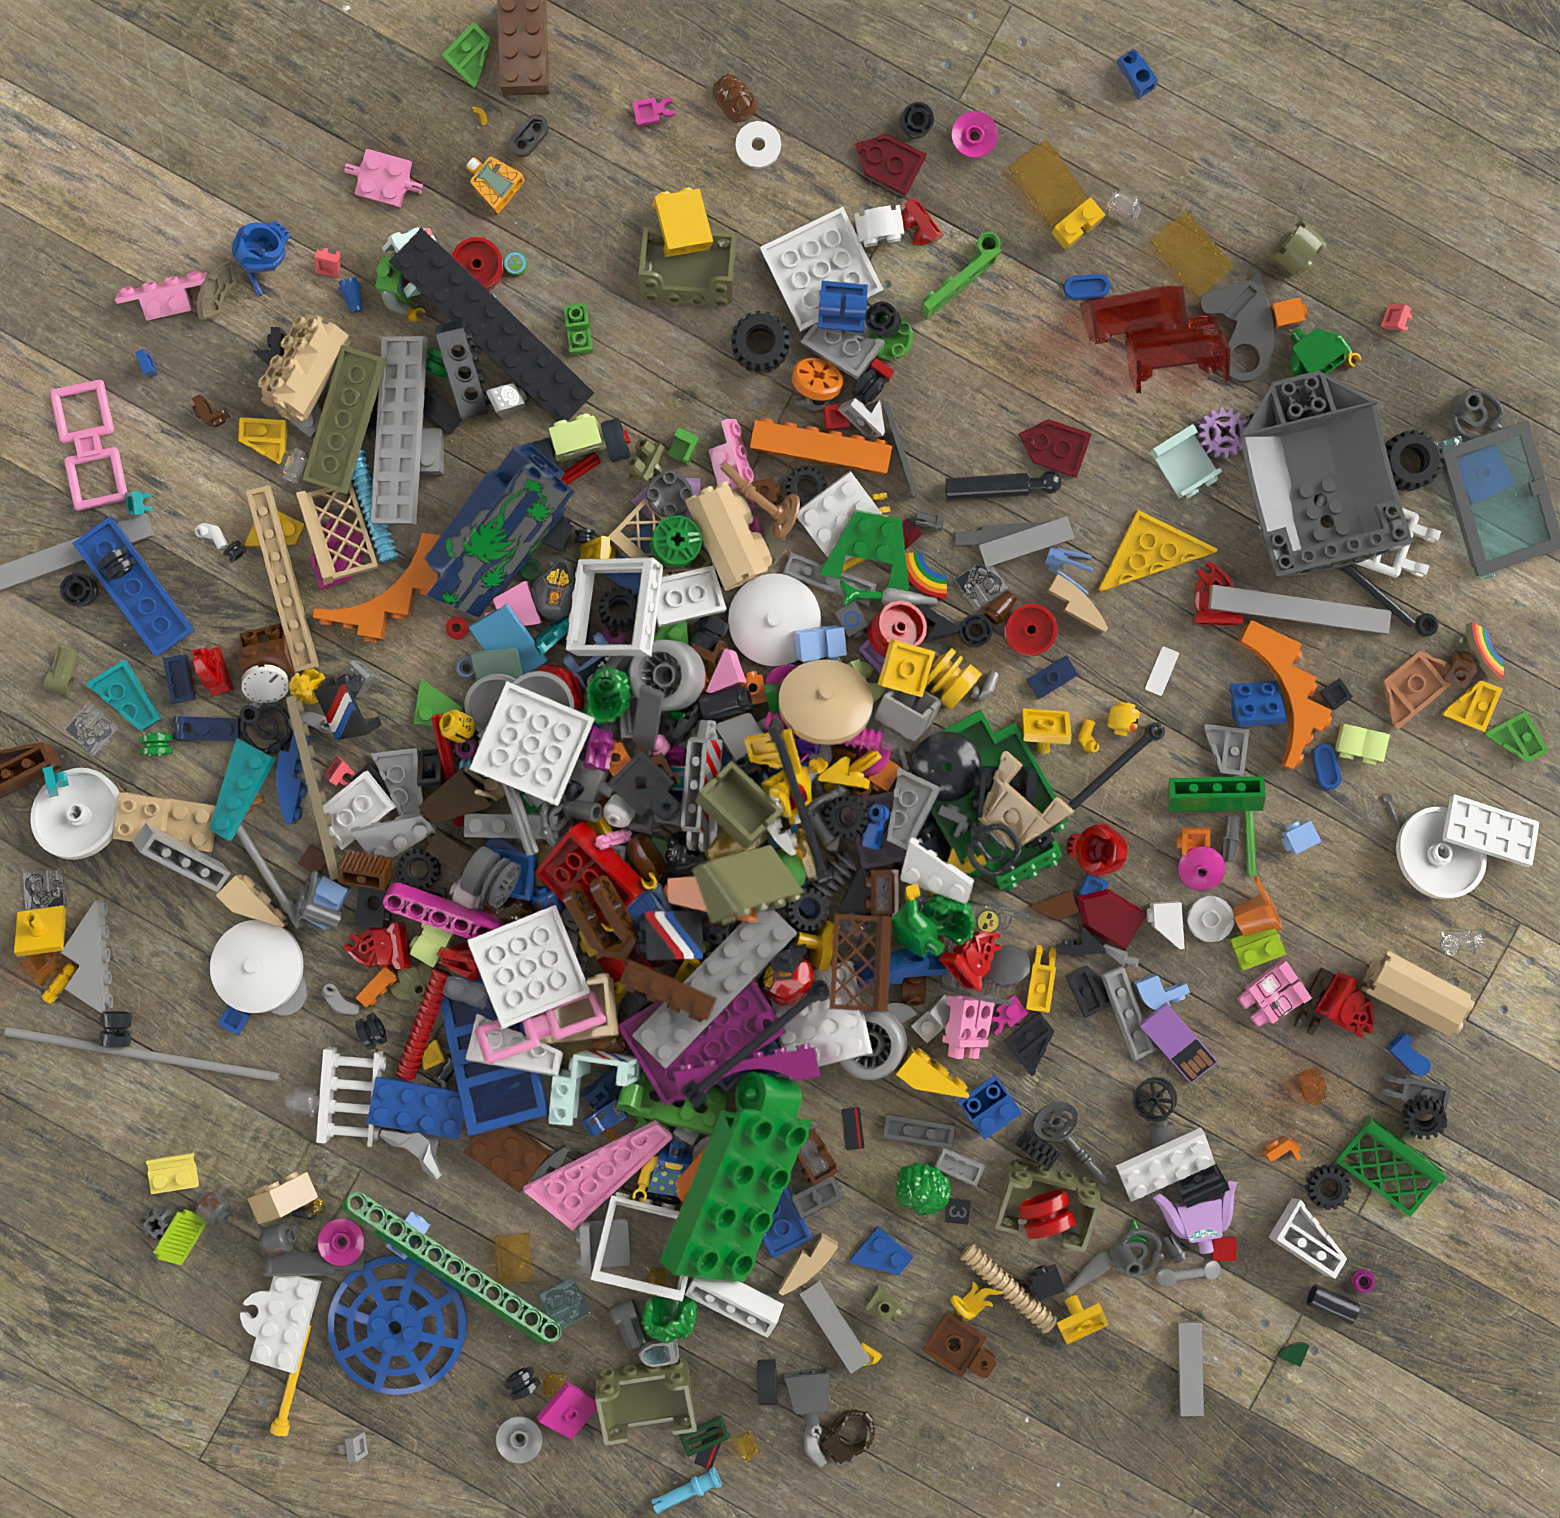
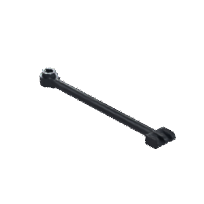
(1146, 738)
(824, 873)
(695, 1093)

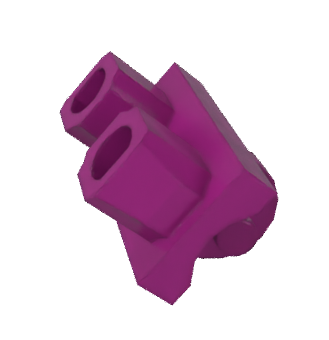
(599, 747)

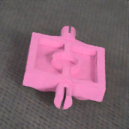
(383, 178)

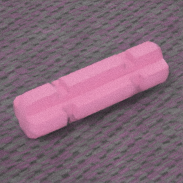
(613, 839)

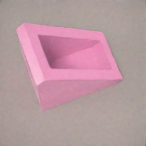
(727, 673)

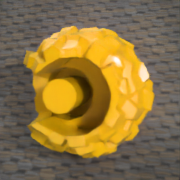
(303, 685)

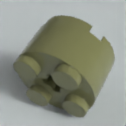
(1298, 248)

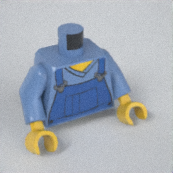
(650, 900)

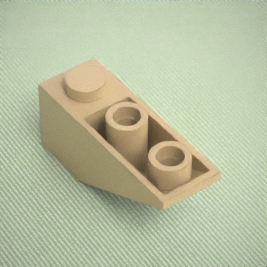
(245, 900)

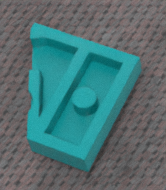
(552, 635)

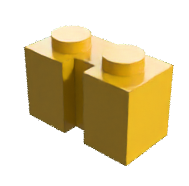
(1084, 217)

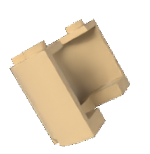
(583, 1010)

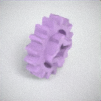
(1215, 427)

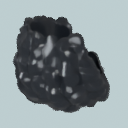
(681, 858)

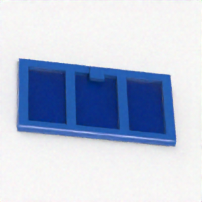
(489, 1093)

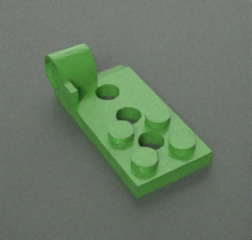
(954, 285)
(636, 1101)

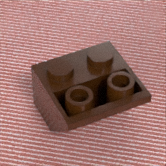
(264, 648)

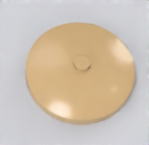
(825, 702)

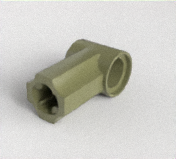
(60, 677)

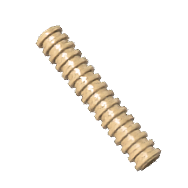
(1009, 1288)

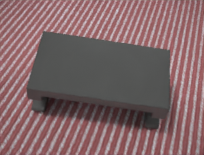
(817, 1197)

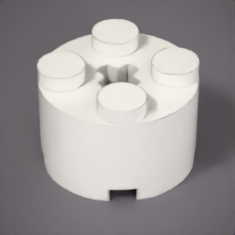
(879, 225)

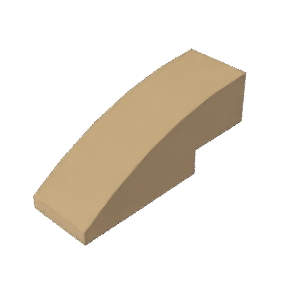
(1077, 603)
(808, 1264)

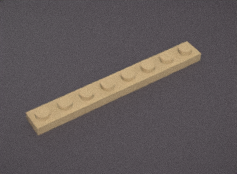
(282, 578)

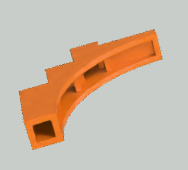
(397, 600)
(1304, 714)

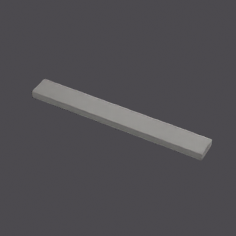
(63, 555)
(1299, 609)

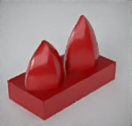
(916, 214)

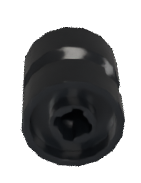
(710, 632)
(115, 1020)

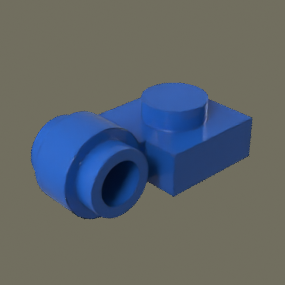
(875, 832)

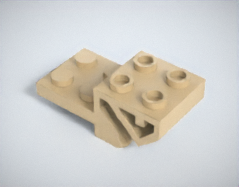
(175, 817)

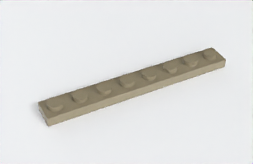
(312, 777)

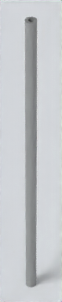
(142, 1054)

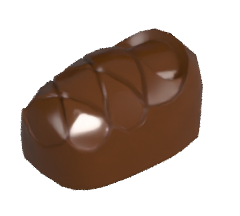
(734, 98)
(645, 857)

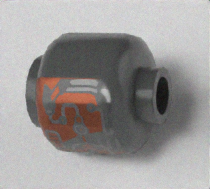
(213, 1208)
(277, 1239)

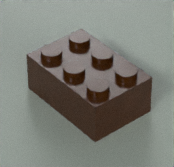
(508, 1154)

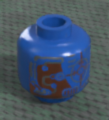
(546, 898)

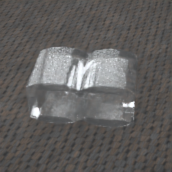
(467, 992)

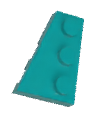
(126, 694)

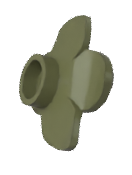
(410, 980)

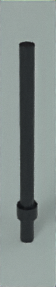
(1379, 595)

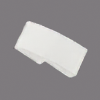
(784, 838)

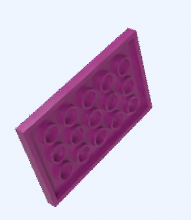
(720, 1039)

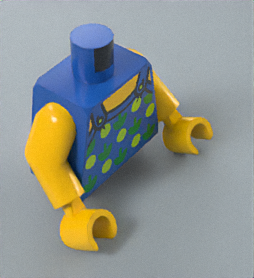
(664, 1170)

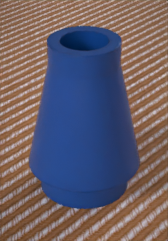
(351, 293)

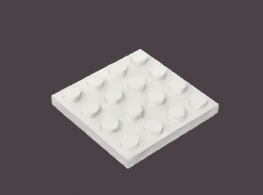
(818, 252)
(532, 743)
(528, 966)
(833, 1032)

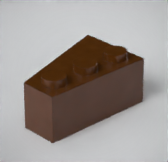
(25, 765)

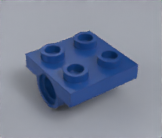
(842, 306)
(1257, 704)

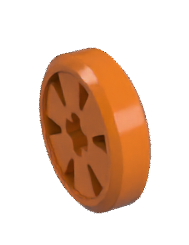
(817, 379)

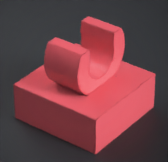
(327, 263)
(1396, 317)
(337, 770)

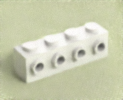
(737, 1303)

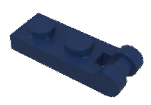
(207, 728)
(606, 1084)

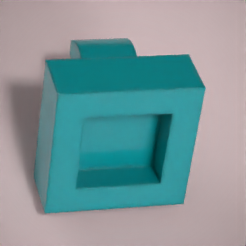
(135, 504)
(54, 780)

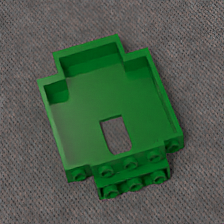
(991, 747)

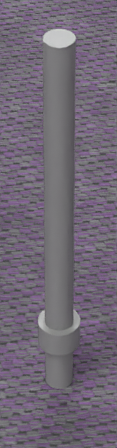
(286, 904)

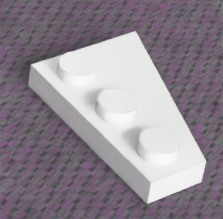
(934, 875)

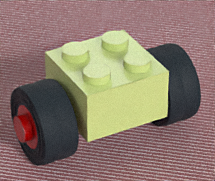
(583, 438)

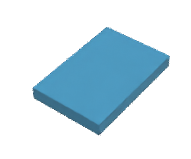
(505, 630)

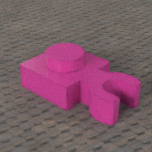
(648, 112)
(1009, 1014)

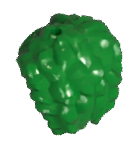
(608, 695)
(951, 918)
(922, 1188)
(669, 1318)

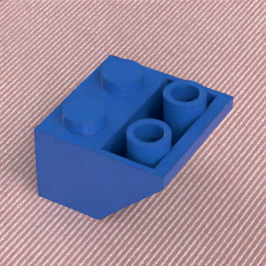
(989, 1107)

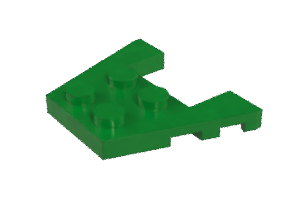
(871, 538)

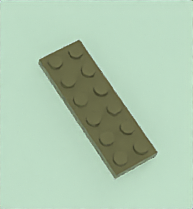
(344, 419)

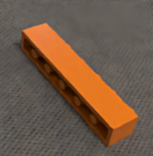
(821, 447)

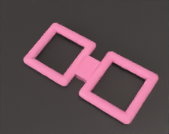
(88, 444)
(539, 1028)

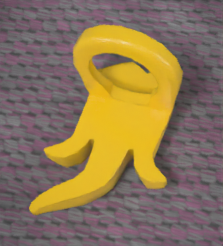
(973, 1302)

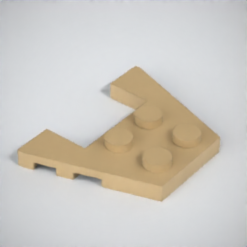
(1009, 808)

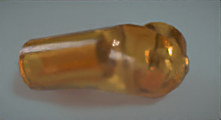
(611, 1044)

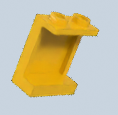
(683, 222)

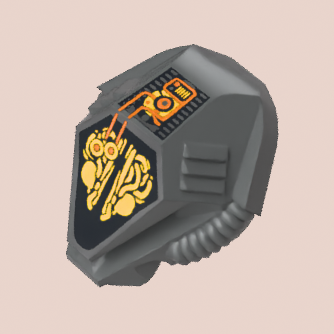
(554, 591)

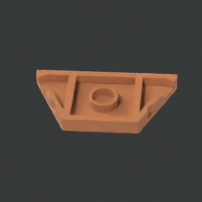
(1414, 686)

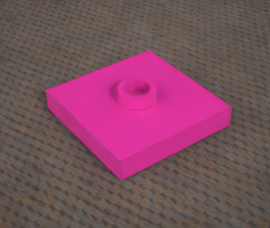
(568, 1410)

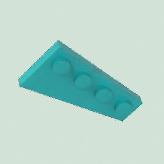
(241, 783)

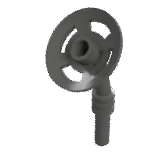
(1060, 1133)

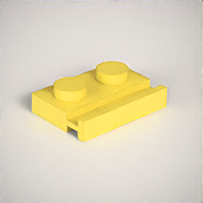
(172, 1173)

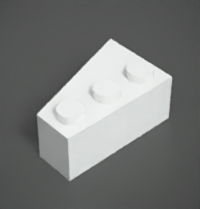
(1304, 1238)

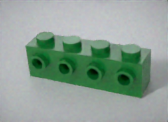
(1216, 794)

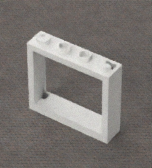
(646, 607)
(665, 1210)

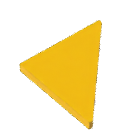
(1151, 548)

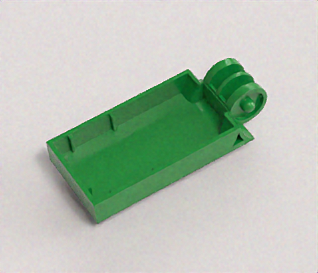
(739, 1181)

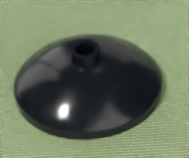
(943, 748)

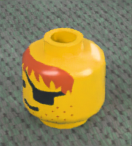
(1123, 718)

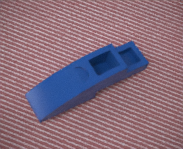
(290, 786)
(904, 964)

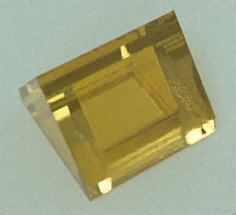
(656, 1276)
(553, 1383)
(746, 1446)

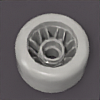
(654, 672)
(889, 1052)

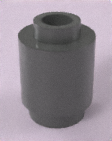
(1161, 1132)

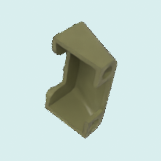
(687, 278)
(745, 883)
(1028, 1180)
(644, 1397)

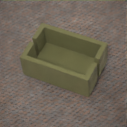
(738, 805)

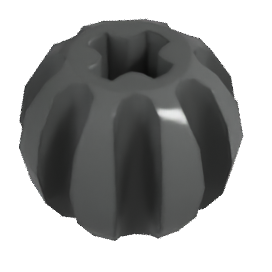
(150, 1222)

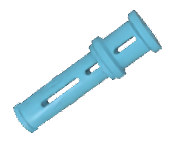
(696, 1486)

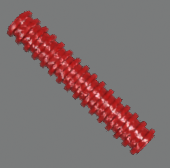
(423, 1024)

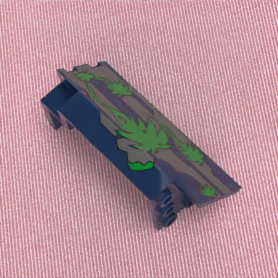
(498, 530)

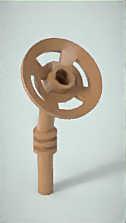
(779, 512)

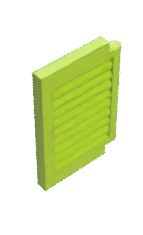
(179, 1237)

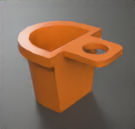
(1257, 913)

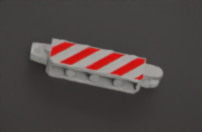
(701, 766)

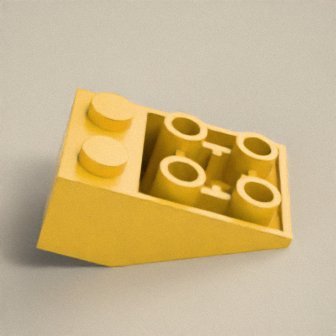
(930, 1077)

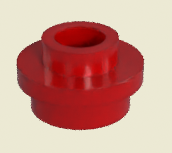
(457, 635)

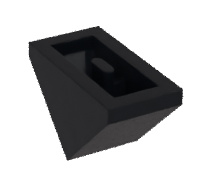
(429, 768)

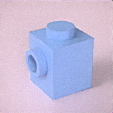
(1299, 836)

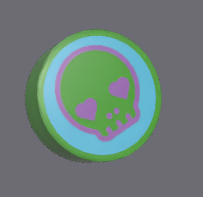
(515, 263)

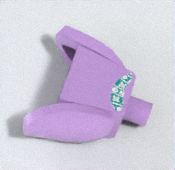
(1201, 1221)

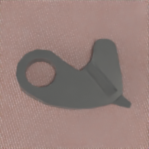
(1252, 313)

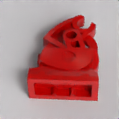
(1201, 599)
(212, 670)
(384, 947)
(972, 959)
(1347, 1005)

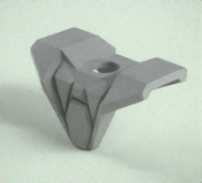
(420, 1144)

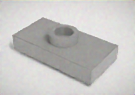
(959, 1166)

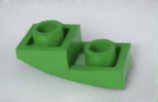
(578, 329)

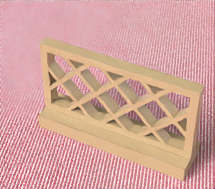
(317, 538)
(630, 550)

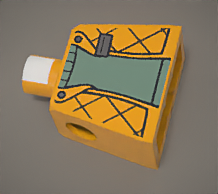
(495, 181)

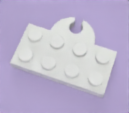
(281, 1320)

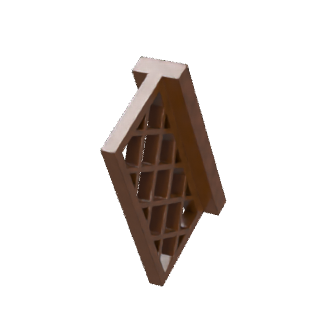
(880, 969)

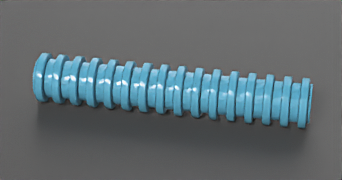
(380, 532)

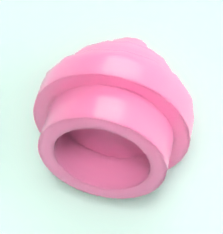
(662, 745)

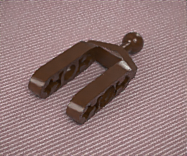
(591, 925)

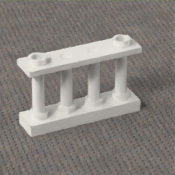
(330, 1083)

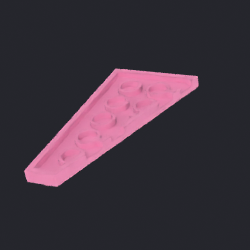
(587, 1182)

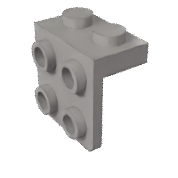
(617, 1247)

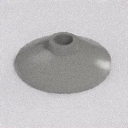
(514, 1449)

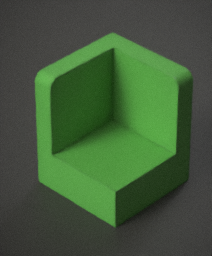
(683, 446)

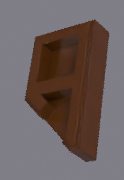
(1057, 906)

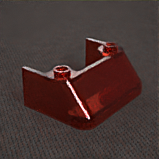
(1134, 312)
(1192, 343)

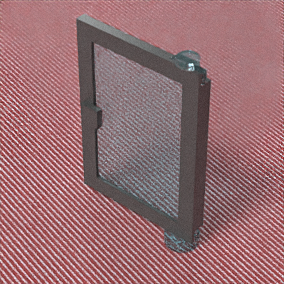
(1500, 498)

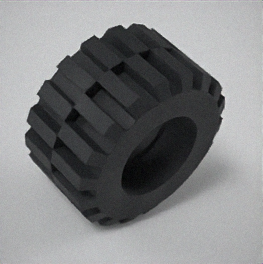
(755, 323)
(1428, 455)

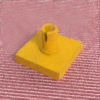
(906, 668)
(1046, 728)
(40, 931)
(820, 945)
(1081, 1321)

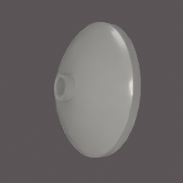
(546, 685)
(483, 698)

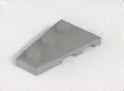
(843, 350)
(400, 776)
(910, 807)
(393, 836)

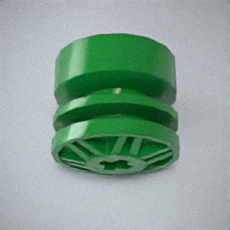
(664, 549)

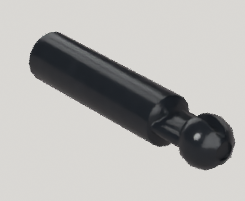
(1000, 486)

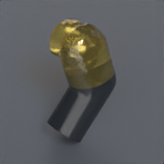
(311, 1211)

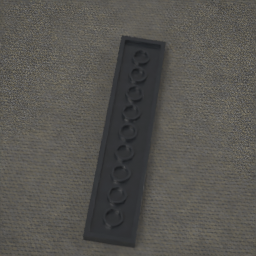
(492, 326)

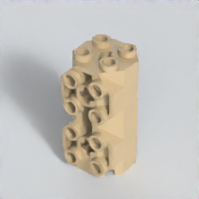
(301, 374)
(724, 528)
(1417, 993)

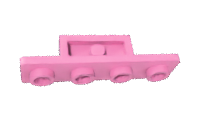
(164, 297)
(734, 454)

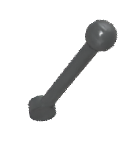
(1387, 798)

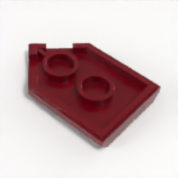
(890, 162)
(1056, 446)
(1110, 917)

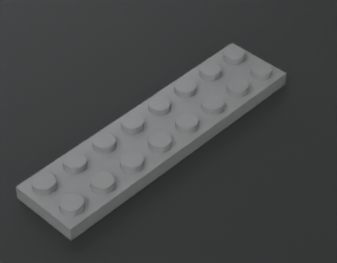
(399, 430)
(721, 975)

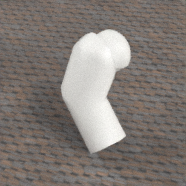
(211, 532)

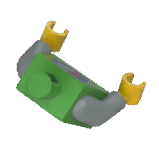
(390, 286)

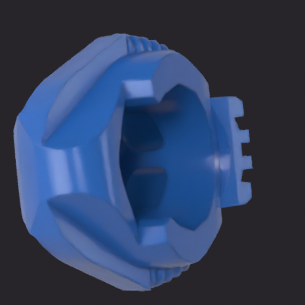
(260, 246)

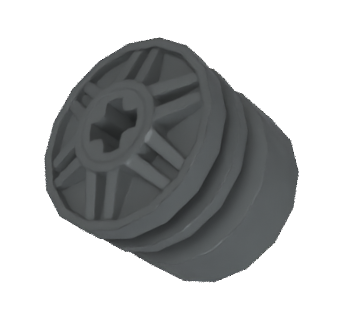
(490, 877)

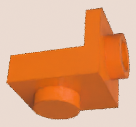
(1193, 837)
(1276, 1148)

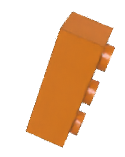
(377, 986)

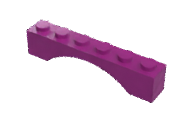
(796, 1064)

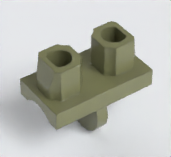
(647, 463)

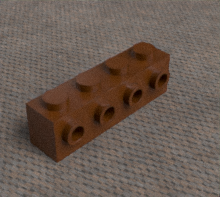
(669, 990)

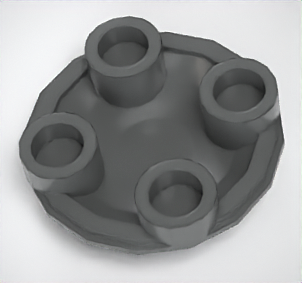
(668, 494)
(1009, 966)

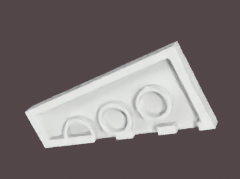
(538, 1060)

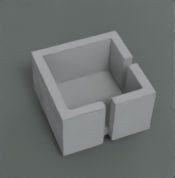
(897, 712)

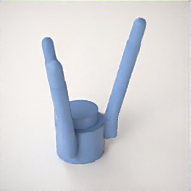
(1057, 558)

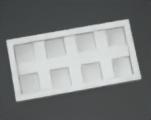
(1490, 831)
(1165, 1164)

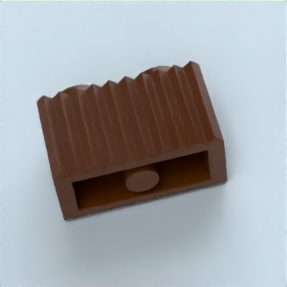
(365, 870)

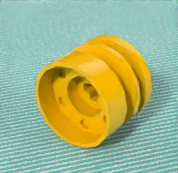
(951, 678)

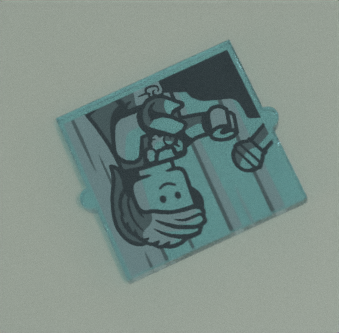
(564, 1303)

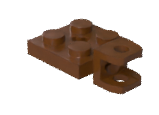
(969, 1353)

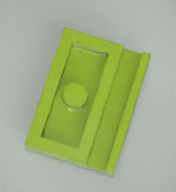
(1257, 948)

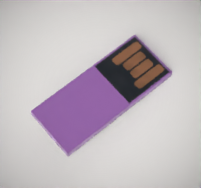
(1178, 1042)

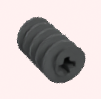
(841, 868)

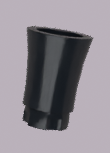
(725, 703)

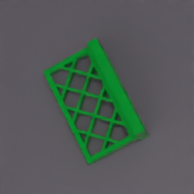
(1403, 1151)

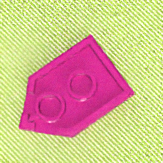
(348, 551)

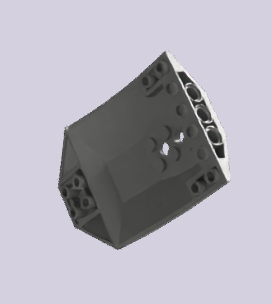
(1326, 442)

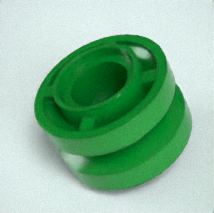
(435, 363)
(155, 744)

